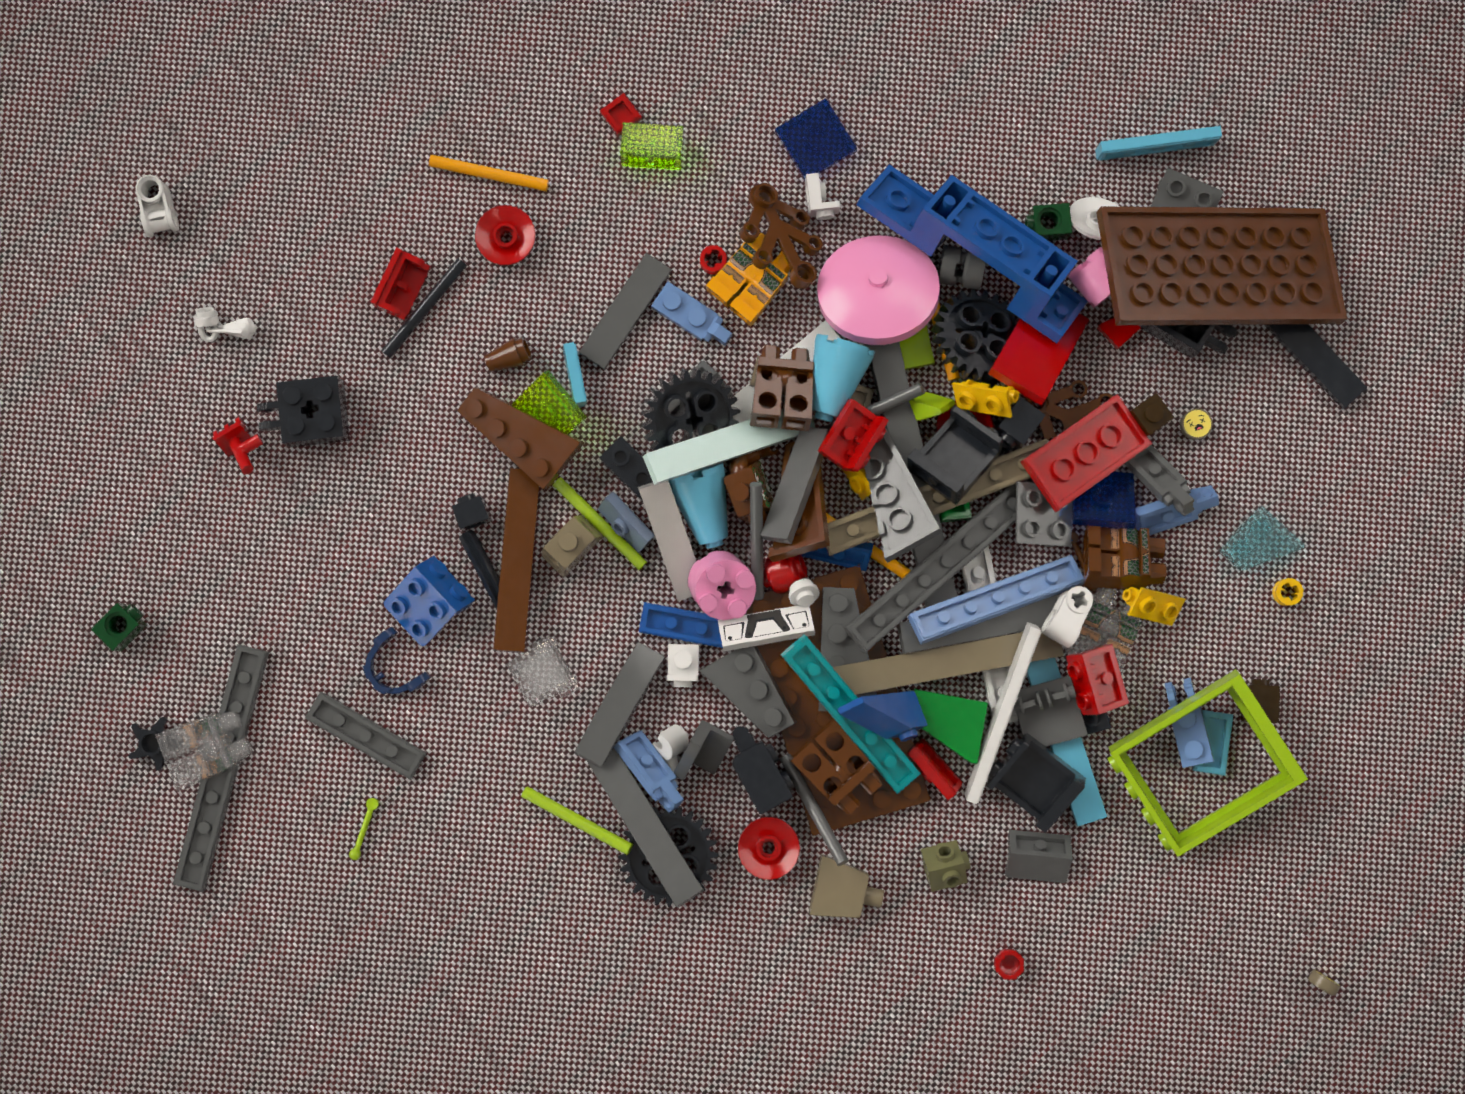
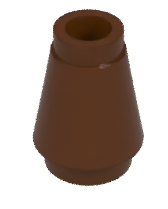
(509, 355)

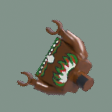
(741, 473)

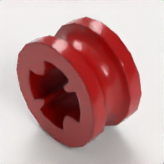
(707, 252)

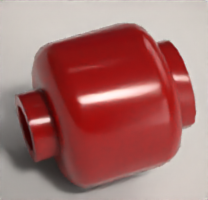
(784, 573)

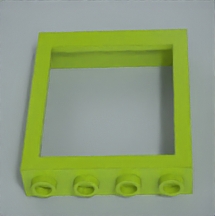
(1288, 778)

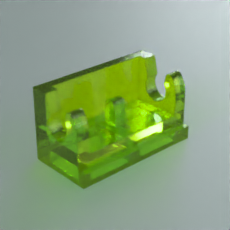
(652, 146)

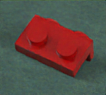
(853, 436)

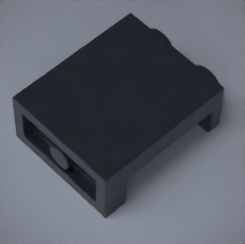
(956, 455)
(1036, 780)

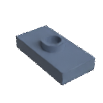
(625, 522)

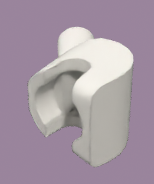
(671, 743)

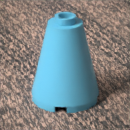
(836, 374)
(703, 504)

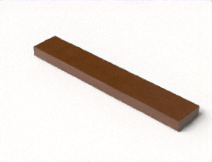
(516, 563)

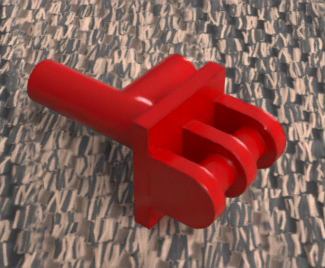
(237, 441)

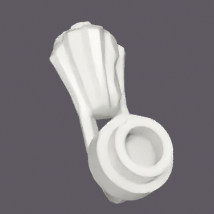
(207, 317)

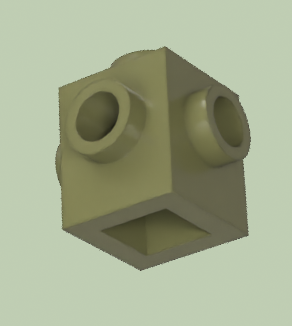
(945, 865)

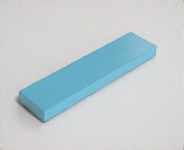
(1158, 143)

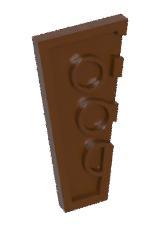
(527, 441)
(813, 526)

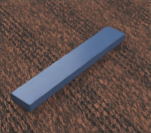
(995, 599)

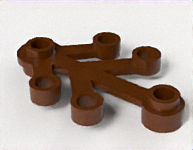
(765, 202)
(1069, 416)

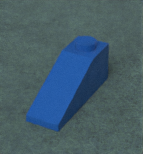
(887, 714)

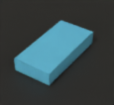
(574, 374)
(1219, 733)

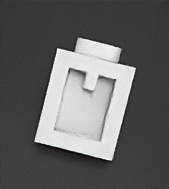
(815, 194)
(683, 664)

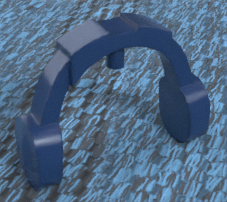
(375, 679)

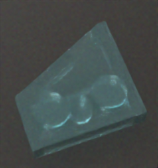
(1259, 541)

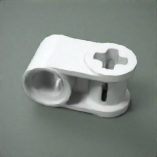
(157, 212)
(1065, 619)

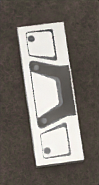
(766, 627)

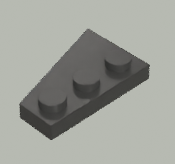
(752, 689)

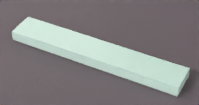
(713, 449)

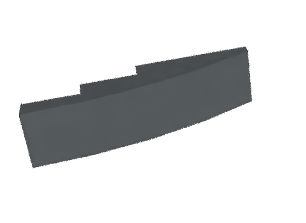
(619, 705)

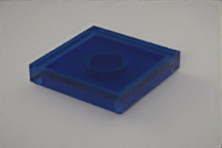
(816, 139)
(1107, 503)

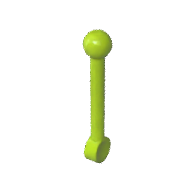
(372, 804)

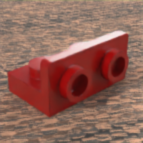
(1097, 680)

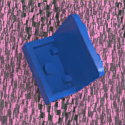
(427, 600)

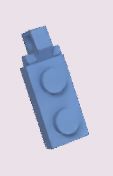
(690, 314)
(1161, 517)
(650, 769)

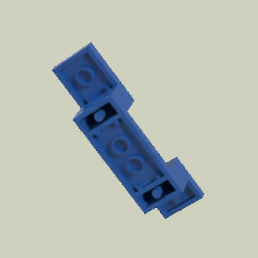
(987, 233)

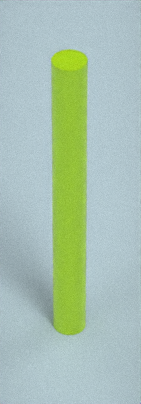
(599, 523)
(577, 820)

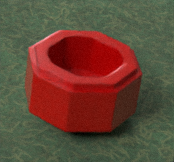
(1009, 964)

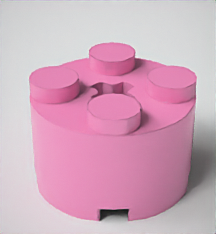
(1092, 278)
(730, 600)

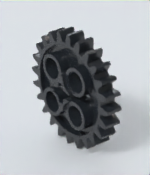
(977, 335)
(716, 412)
(701, 855)

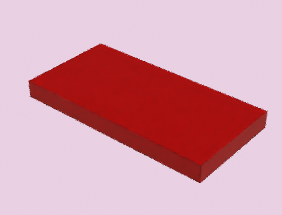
(1033, 360)
(1086, 453)

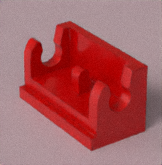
(400, 284)

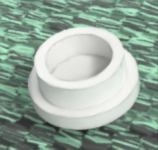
(803, 593)

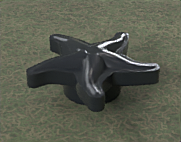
(148, 743)

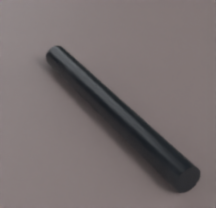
(424, 308)

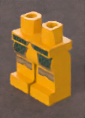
(761, 283)

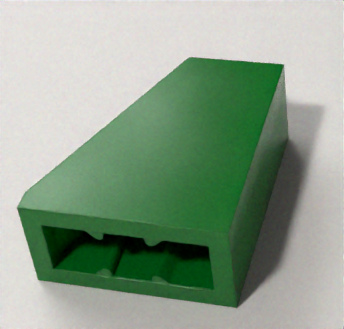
(954, 722)

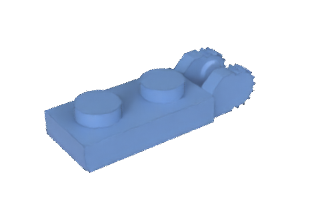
(1190, 730)

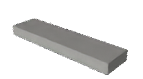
(669, 535)

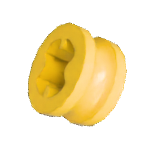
(1289, 582)

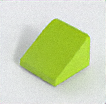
(930, 405)

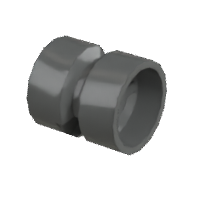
(972, 268)

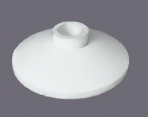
(1084, 215)

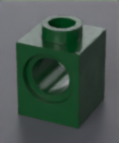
(1060, 216)
(107, 631)

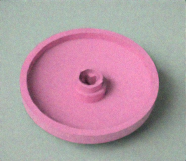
(878, 290)

